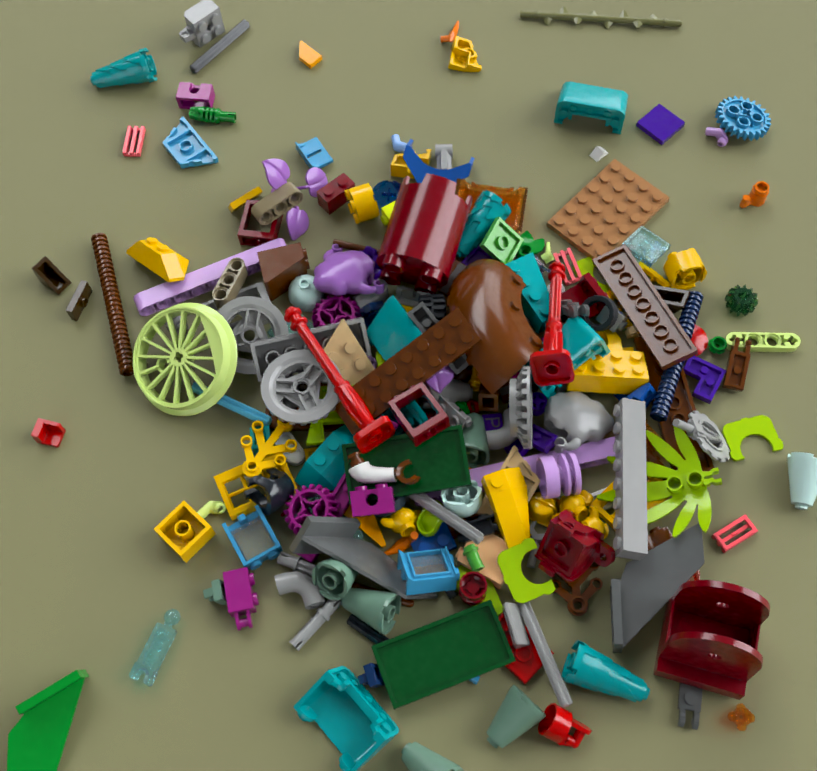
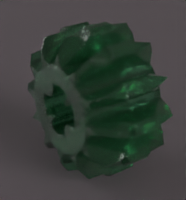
(741, 300)

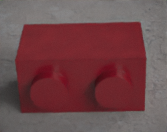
(333, 195)

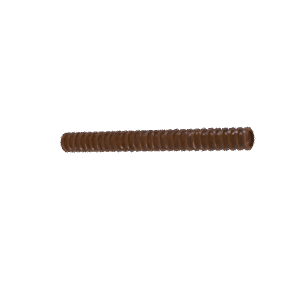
(113, 304)

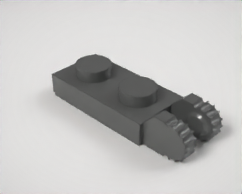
(573, 309)
(689, 699)

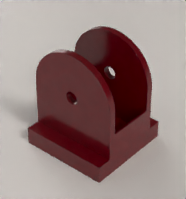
(712, 637)

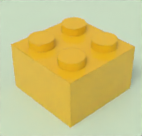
(184, 531)

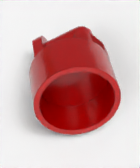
(558, 724)

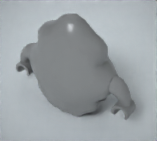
(575, 419)

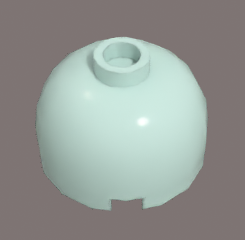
(303, 293)
(463, 500)

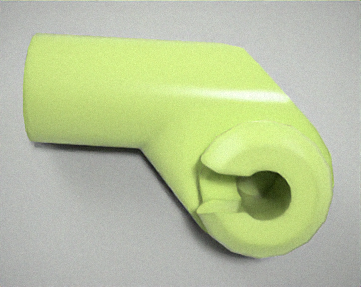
(212, 507)

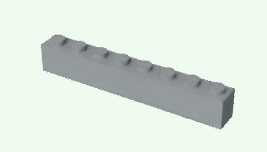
(630, 480)

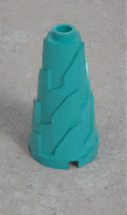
(129, 70)
(479, 220)
(599, 673)

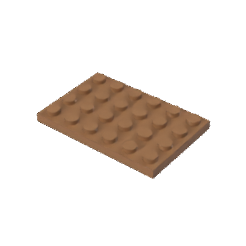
(607, 210)

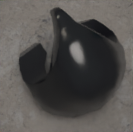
(276, 488)

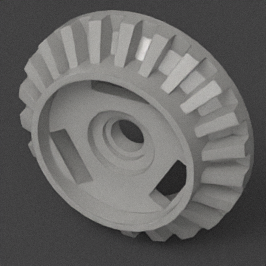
(253, 312)
(277, 388)
(521, 407)

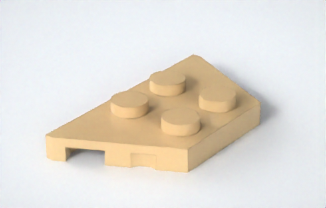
(348, 354)
(514, 460)

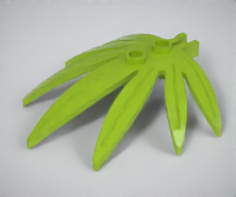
(684, 484)

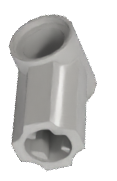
(444, 155)
(363, 299)

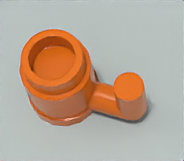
(757, 195)

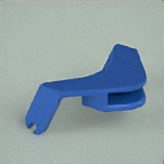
(419, 168)

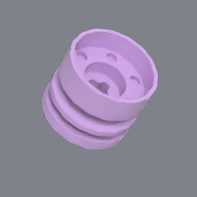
(558, 476)

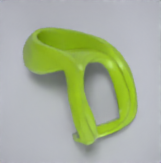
(428, 523)

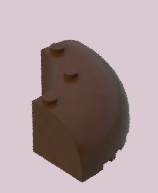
(491, 302)

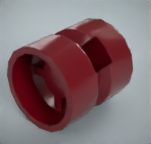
(473, 588)

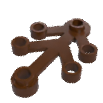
(576, 596)

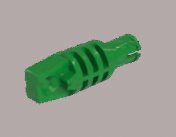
(211, 115)

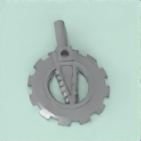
(706, 434)

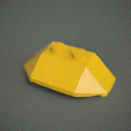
(159, 259)

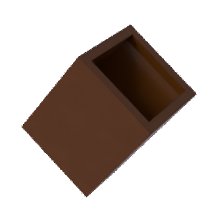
(281, 267)

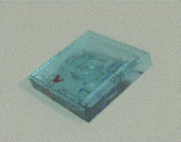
(646, 246)

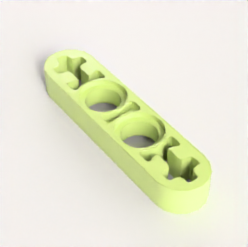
(762, 345)

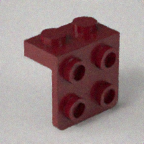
(584, 289)

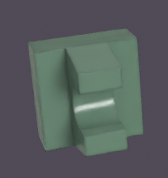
(216, 592)

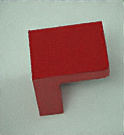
(48, 432)

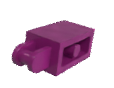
(240, 595)

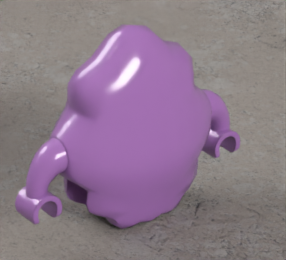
(346, 273)

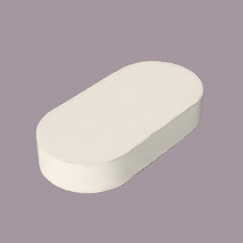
(295, 458)

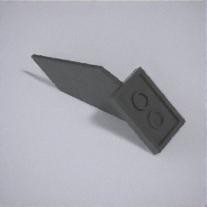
(336, 539)
(652, 583)

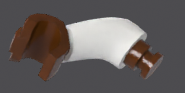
(366, 473)

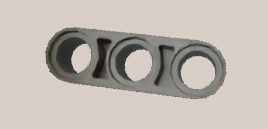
(277, 203)
(230, 282)

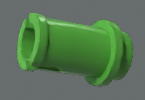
(473, 557)

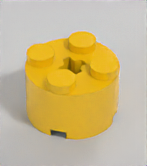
(362, 203)
(684, 269)

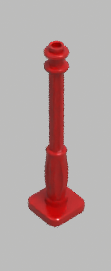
(371, 431)

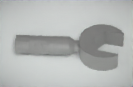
(537, 538)

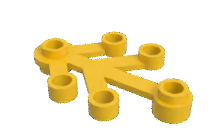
(266, 449)

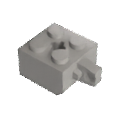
(203, 23)

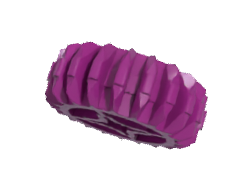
(332, 310)
(325, 503)

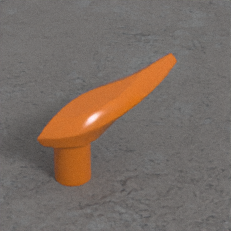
(453, 33)
(402, 544)

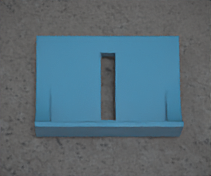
(311, 147)

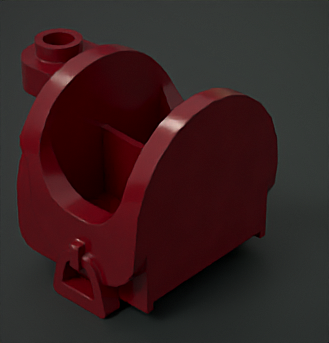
(572, 548)

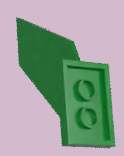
(42, 732)

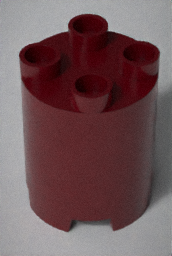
(423, 234)

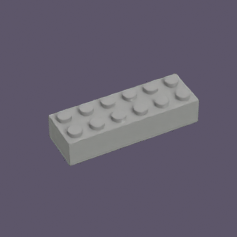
(268, 349)

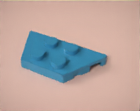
(188, 147)

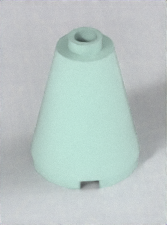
(802, 479)

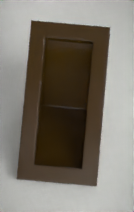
(50, 275)
(674, 298)

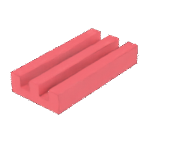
(135, 131)
(563, 254)
(721, 542)

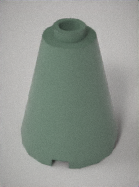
(476, 441)
(333, 578)
(373, 607)
(513, 718)
(420, 758)

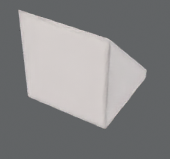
(598, 153)

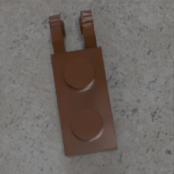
(737, 366)

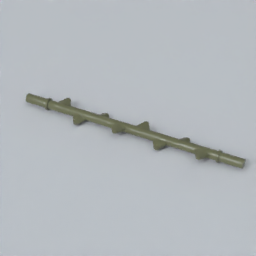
(607, 20)

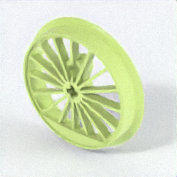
(182, 358)

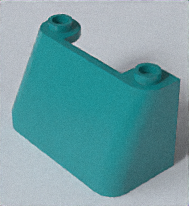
(593, 103)
(392, 329)
(581, 343)
(347, 717)

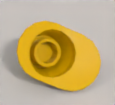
(542, 509)

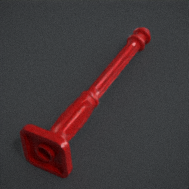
(554, 363)

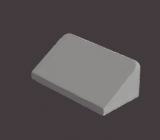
(515, 625)

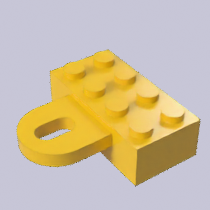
(615, 373)

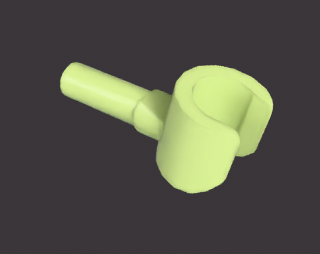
(547, 256)

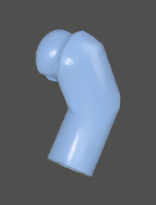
(398, 146)

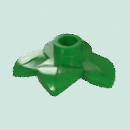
(530, 245)

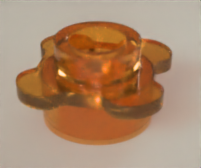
(748, 717)

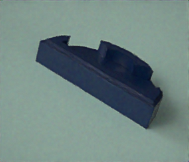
(371, 307)

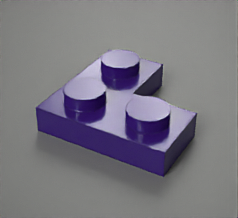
(708, 376)
(542, 441)

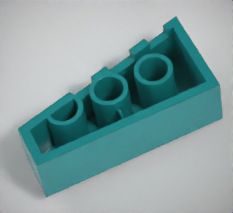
(535, 293)

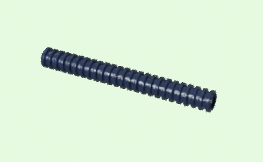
(671, 375)

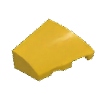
(463, 56)
(399, 167)

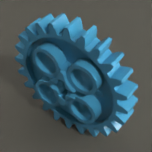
(742, 118)

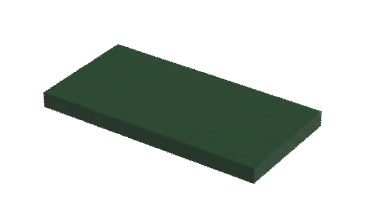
(438, 462)
(442, 654)

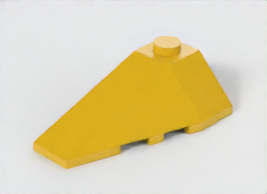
(509, 503)

